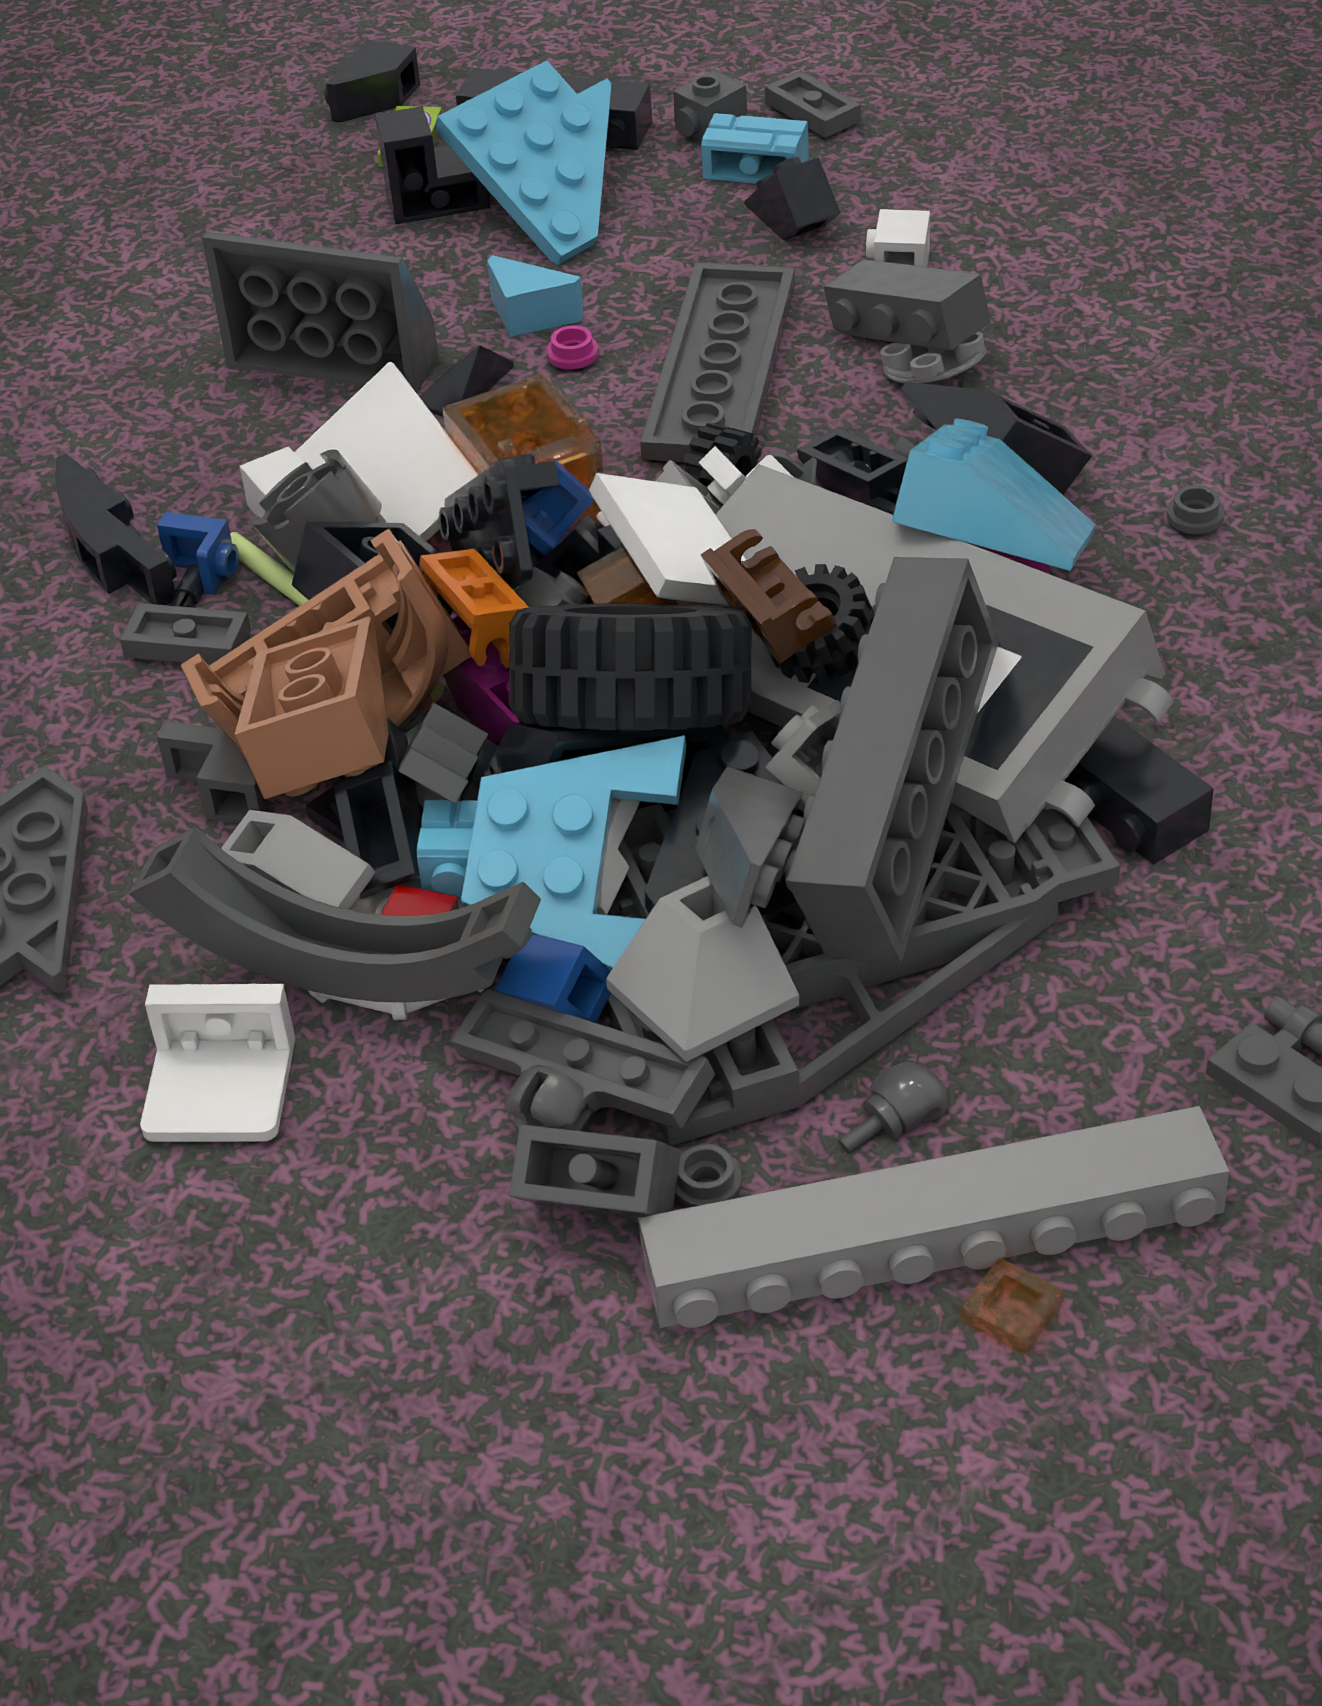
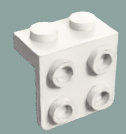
(217, 1062)

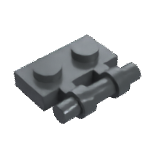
(1273, 1072)

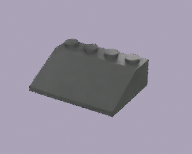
(318, 311)

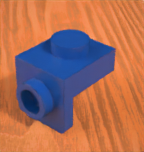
(555, 511)
(200, 541)

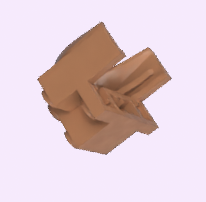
(410, 656)

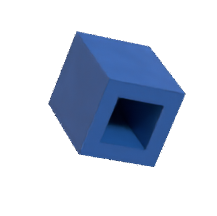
(557, 977)

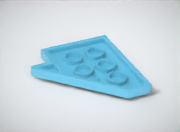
(538, 154)

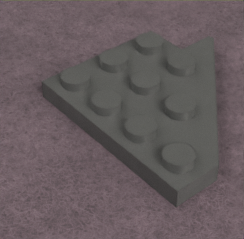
(40, 875)

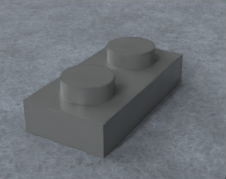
(813, 101)
(183, 632)

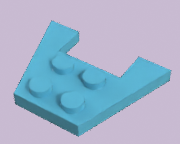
(552, 834)

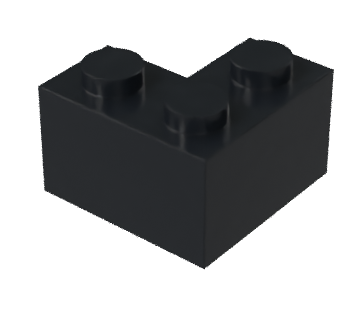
(420, 178)

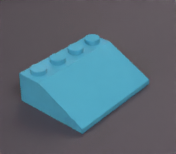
(989, 497)

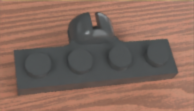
(577, 1066)

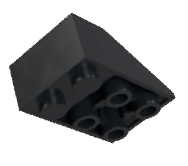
(1034, 438)

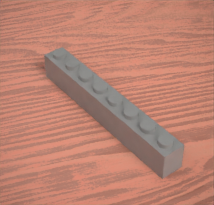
(932, 1217)

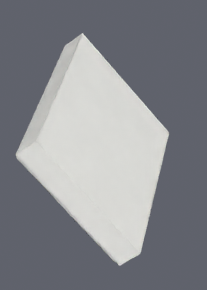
(664, 534)

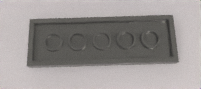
(718, 355)

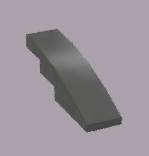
(442, 752)

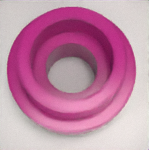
(572, 348)

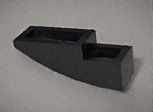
(382, 817)

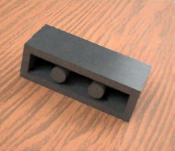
(907, 304)

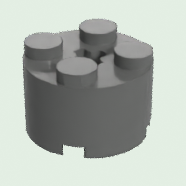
(314, 495)

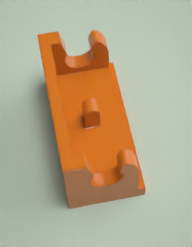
(476, 596)

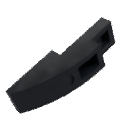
(106, 540)

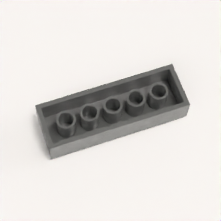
(893, 760)

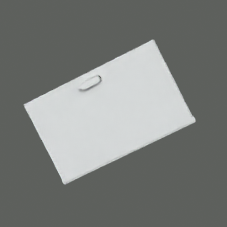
(395, 451)

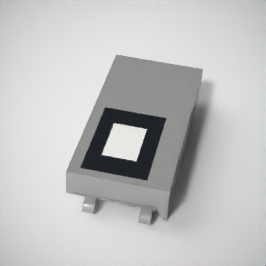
(1059, 660)

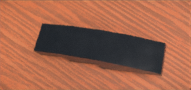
(857, 468)

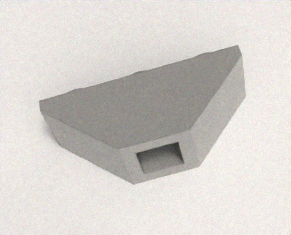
(299, 858)

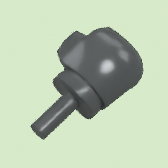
(900, 1102)

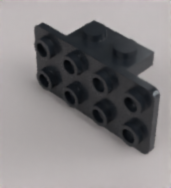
(490, 514)

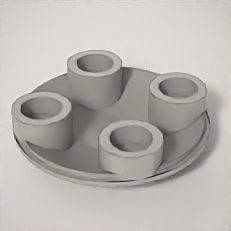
(926, 364)

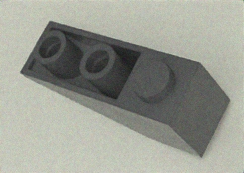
(748, 839)

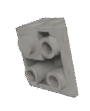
(701, 975)

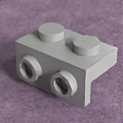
(802, 748)

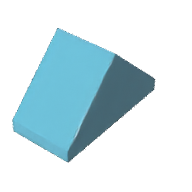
(533, 296)

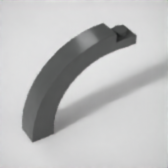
(327, 947)

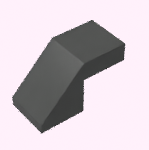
(215, 764)

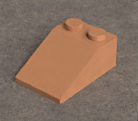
(314, 710)

